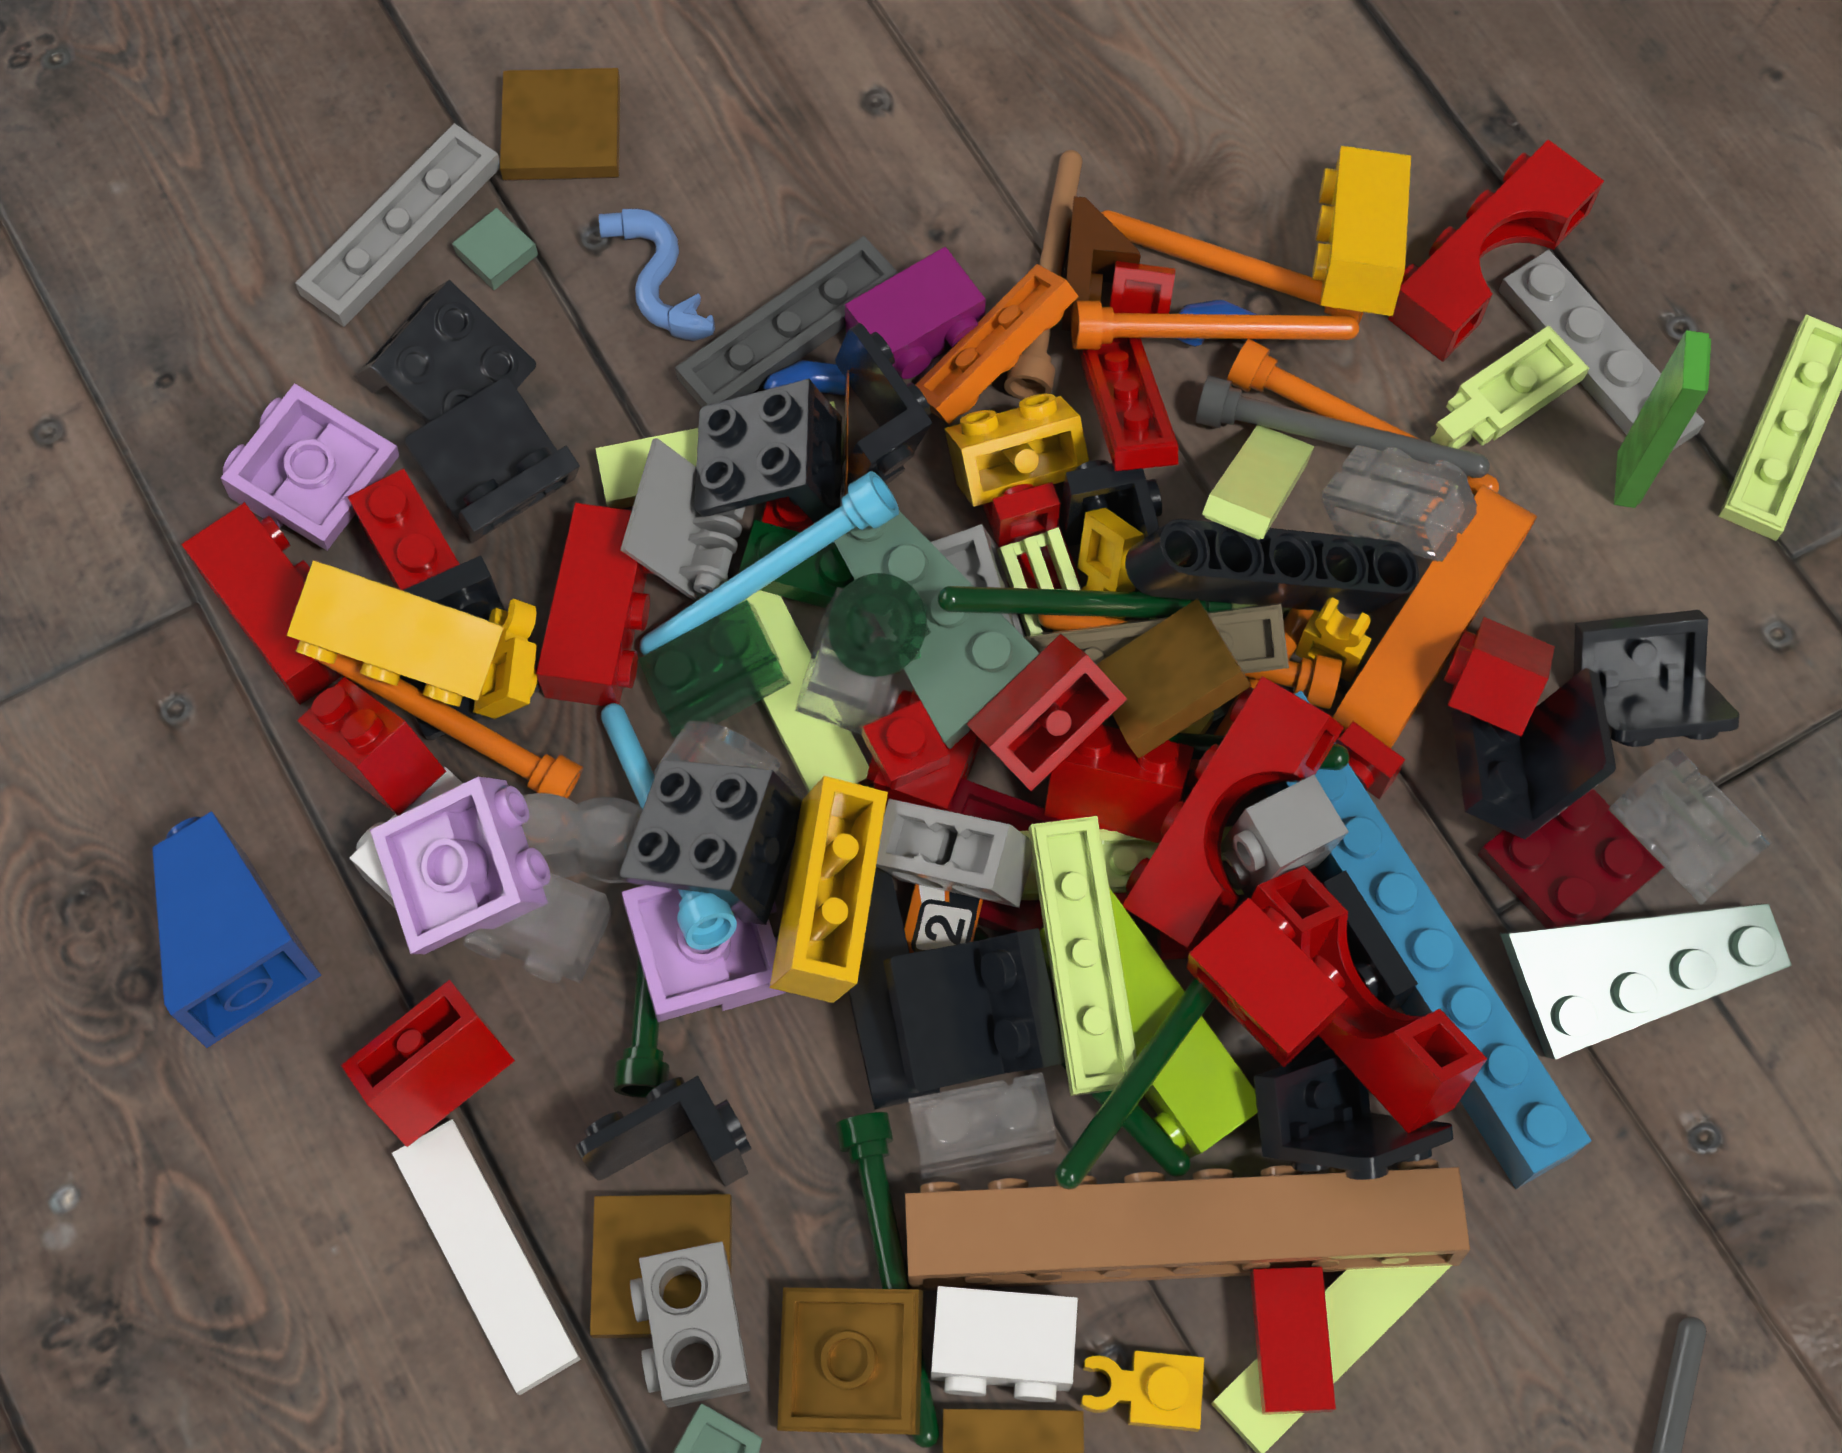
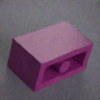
(920, 311)

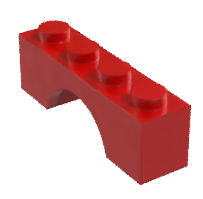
(1536, 205)
(1270, 742)
(1406, 1061)

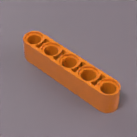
(1434, 619)

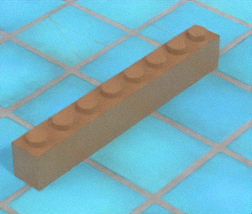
(1183, 1226)

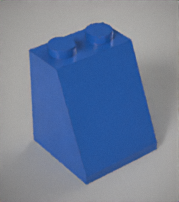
(220, 933)

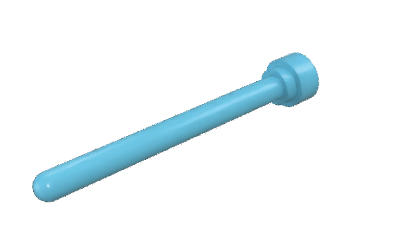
(865, 505)
(702, 916)

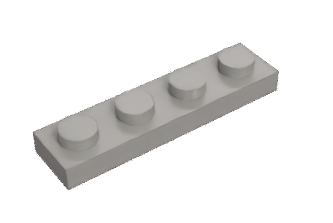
(398, 225)
(1618, 372)

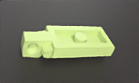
(1510, 390)

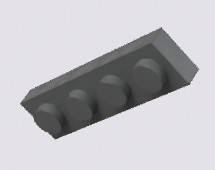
(783, 327)

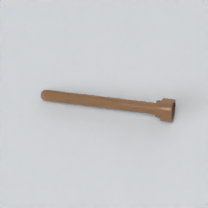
(1034, 371)

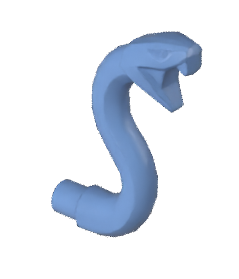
(682, 318)

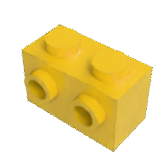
(1016, 447)

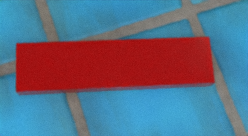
(1129, 405)

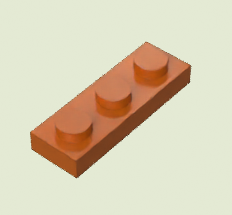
(996, 342)

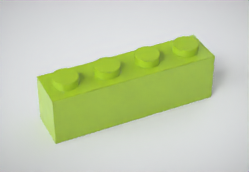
(1201, 1087)

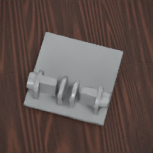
(669, 532)

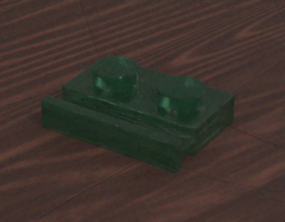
(714, 669)

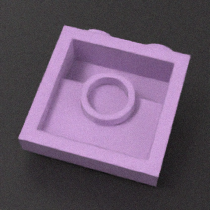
(306, 466)
(461, 863)
(690, 978)

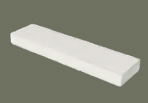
(486, 1257)

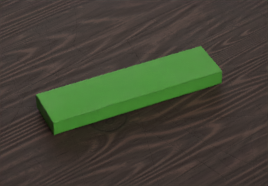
(1663, 418)

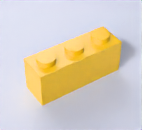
(1363, 230)
(393, 634)
(829, 890)

